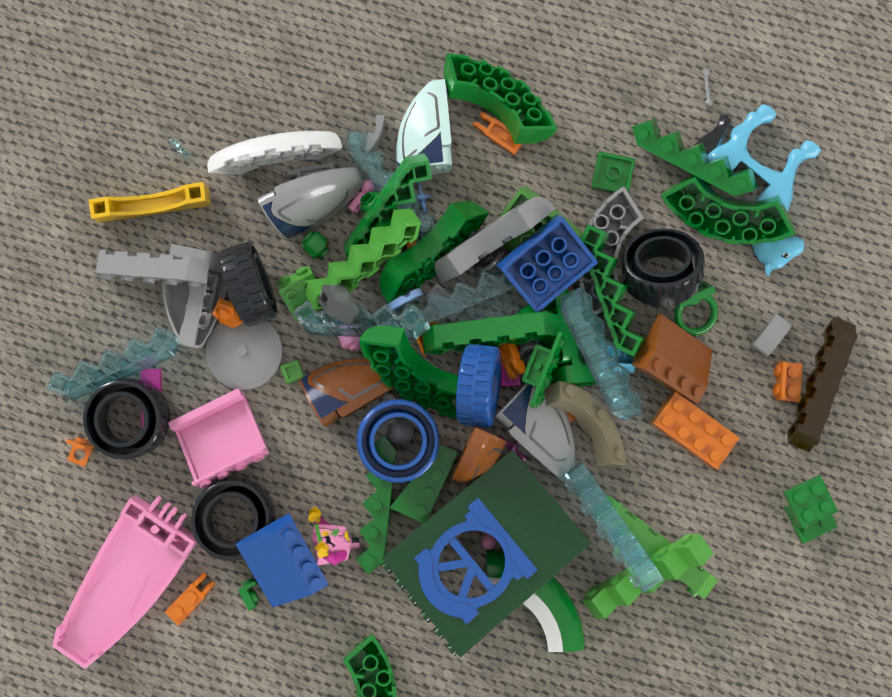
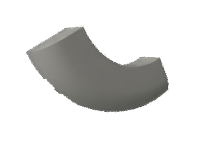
(616, 217)
(492, 237)

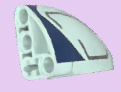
(427, 128)

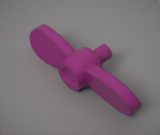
(514, 447)

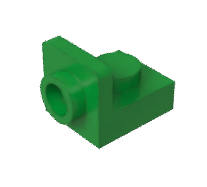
(249, 596)

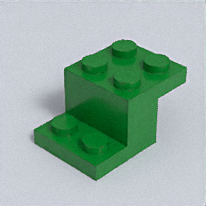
(810, 509)

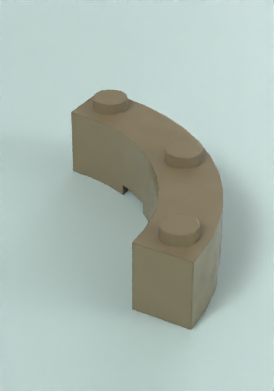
(593, 420)

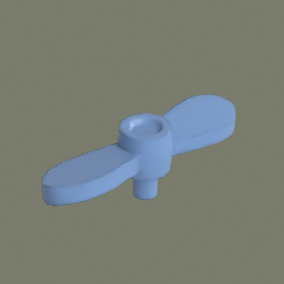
(422, 197)

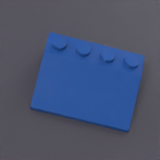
(547, 263)
(282, 562)

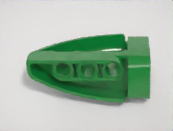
(572, 365)

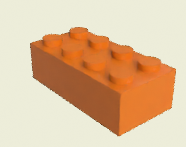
(694, 430)

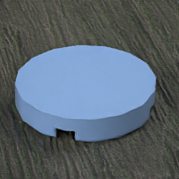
(401, 301)

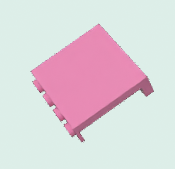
(219, 438)

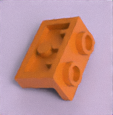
(787, 381)

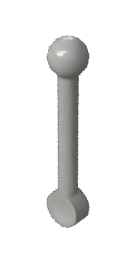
(705, 73)

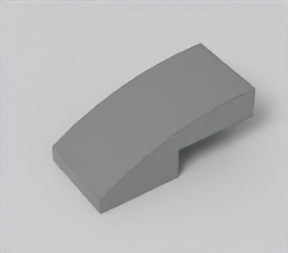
(374, 138)
(771, 335)

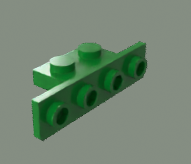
(541, 366)

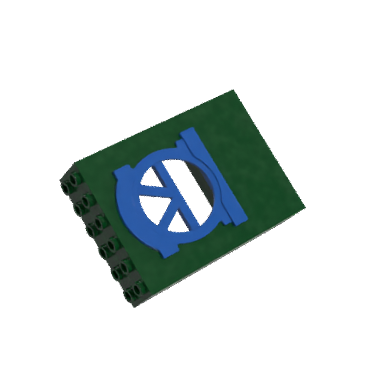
(525, 522)

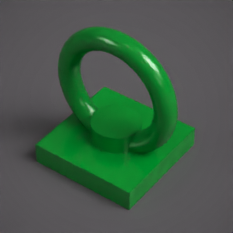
(704, 293)

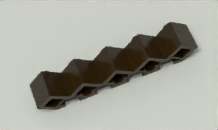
(822, 384)

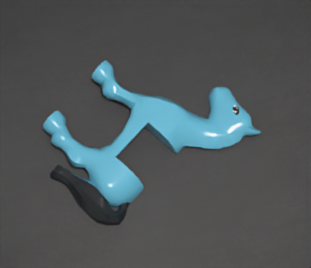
(777, 253)

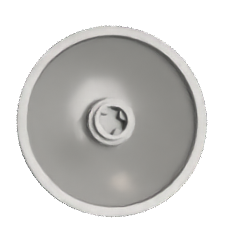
(244, 354)

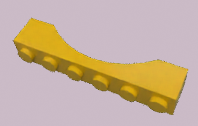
(177, 199)

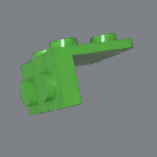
(294, 288)

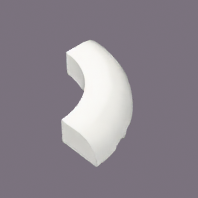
(272, 150)

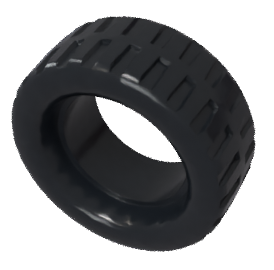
(247, 284)
(669, 288)
(155, 412)
(203, 509)

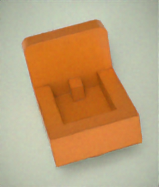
(228, 314)

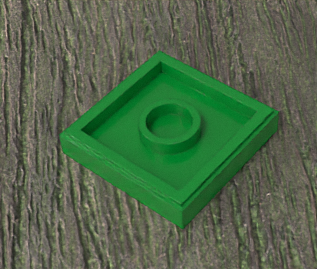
(612, 172)

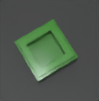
(292, 371)

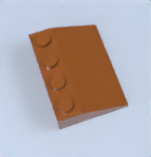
(675, 359)

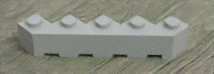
(152, 268)

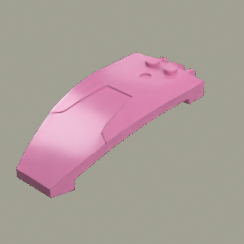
(124, 579)

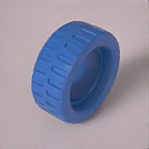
(478, 386)
(398, 472)

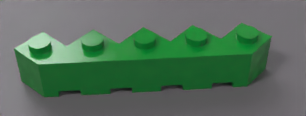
(693, 159)
(396, 192)
(611, 293)
(491, 331)
(378, 505)

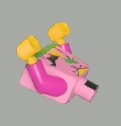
(330, 541)

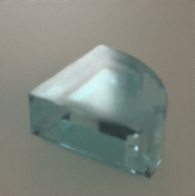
(178, 148)

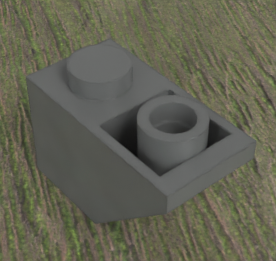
(338, 303)

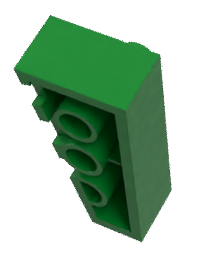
(421, 493)

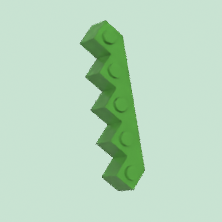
(366, 258)
(670, 562)
(696, 578)

